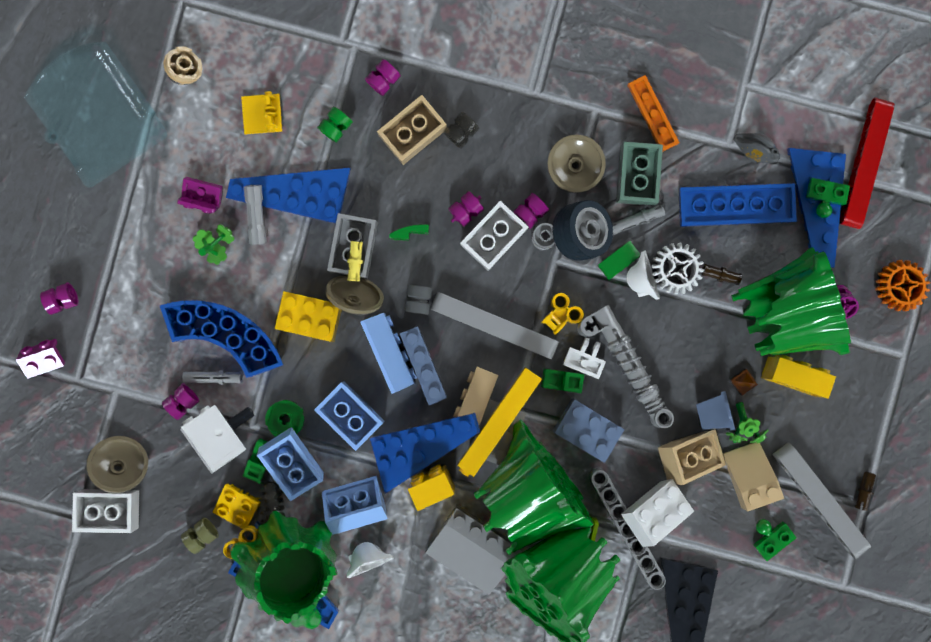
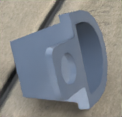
(716, 413)

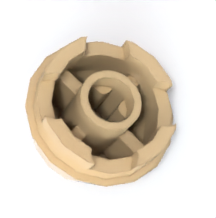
(182, 66)

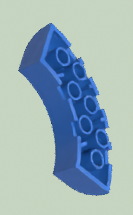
(224, 328)

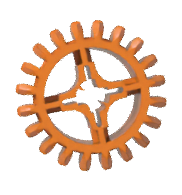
(904, 302)

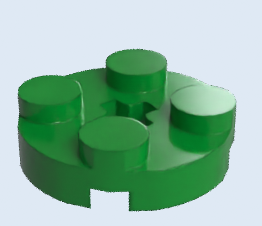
(281, 408)

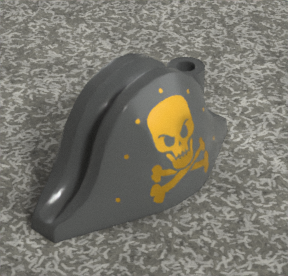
(757, 147)

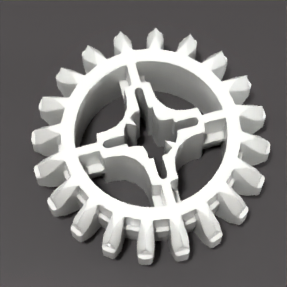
(691, 260)

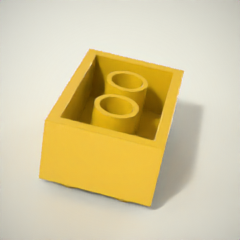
(308, 317)
(799, 376)
(431, 487)

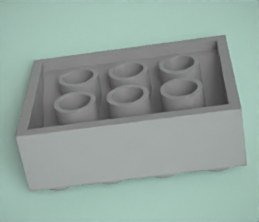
(471, 550)

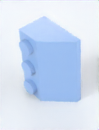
(353, 505)

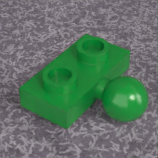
(828, 193)
(774, 539)

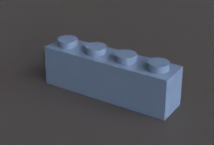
(423, 365)

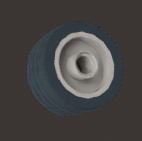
(582, 230)

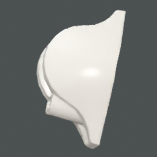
(641, 279)
(366, 557)

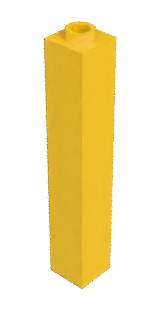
(498, 422)

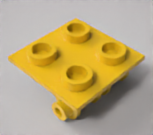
(261, 113)
(236, 506)

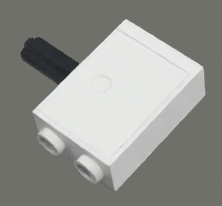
(214, 436)

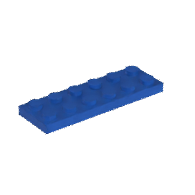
(737, 205)

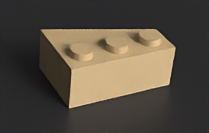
(478, 393)

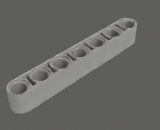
(494, 325)
(821, 500)
(628, 537)

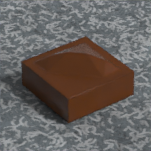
(743, 382)

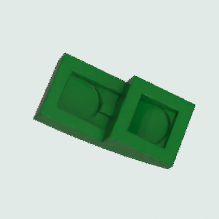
(404, 233)
(619, 260)
(562, 380)
(255, 469)

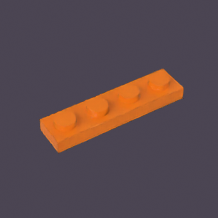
(653, 113)

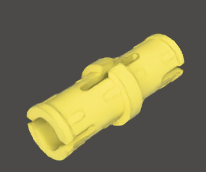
(355, 261)

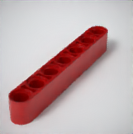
(867, 162)

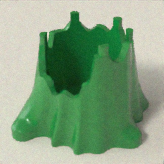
(798, 308)
(531, 494)
(287, 569)
(561, 583)

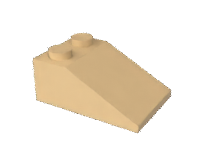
(691, 457)
(752, 476)

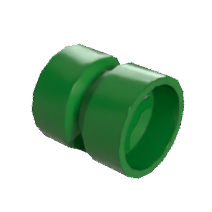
(334, 124)

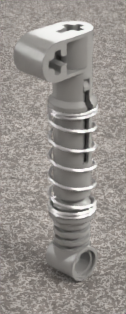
(629, 361)

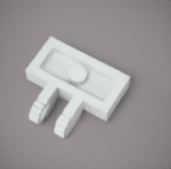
(584, 362)

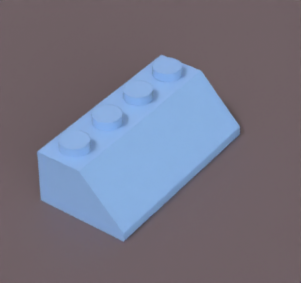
(388, 352)

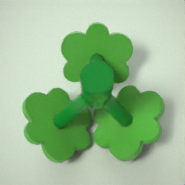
(208, 244)
(748, 427)

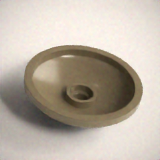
(577, 150)
(354, 296)
(117, 452)

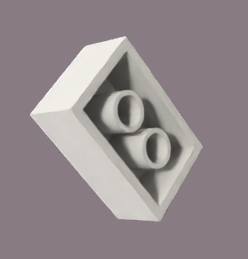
(494, 235)
(105, 511)
(657, 513)

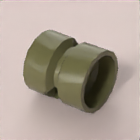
(197, 537)

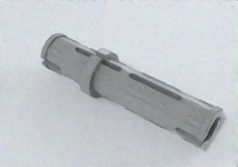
(642, 217)
(190, 377)

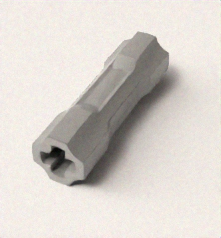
(256, 227)

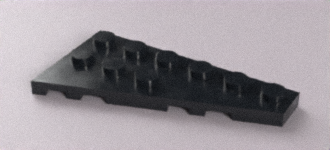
(688, 599)

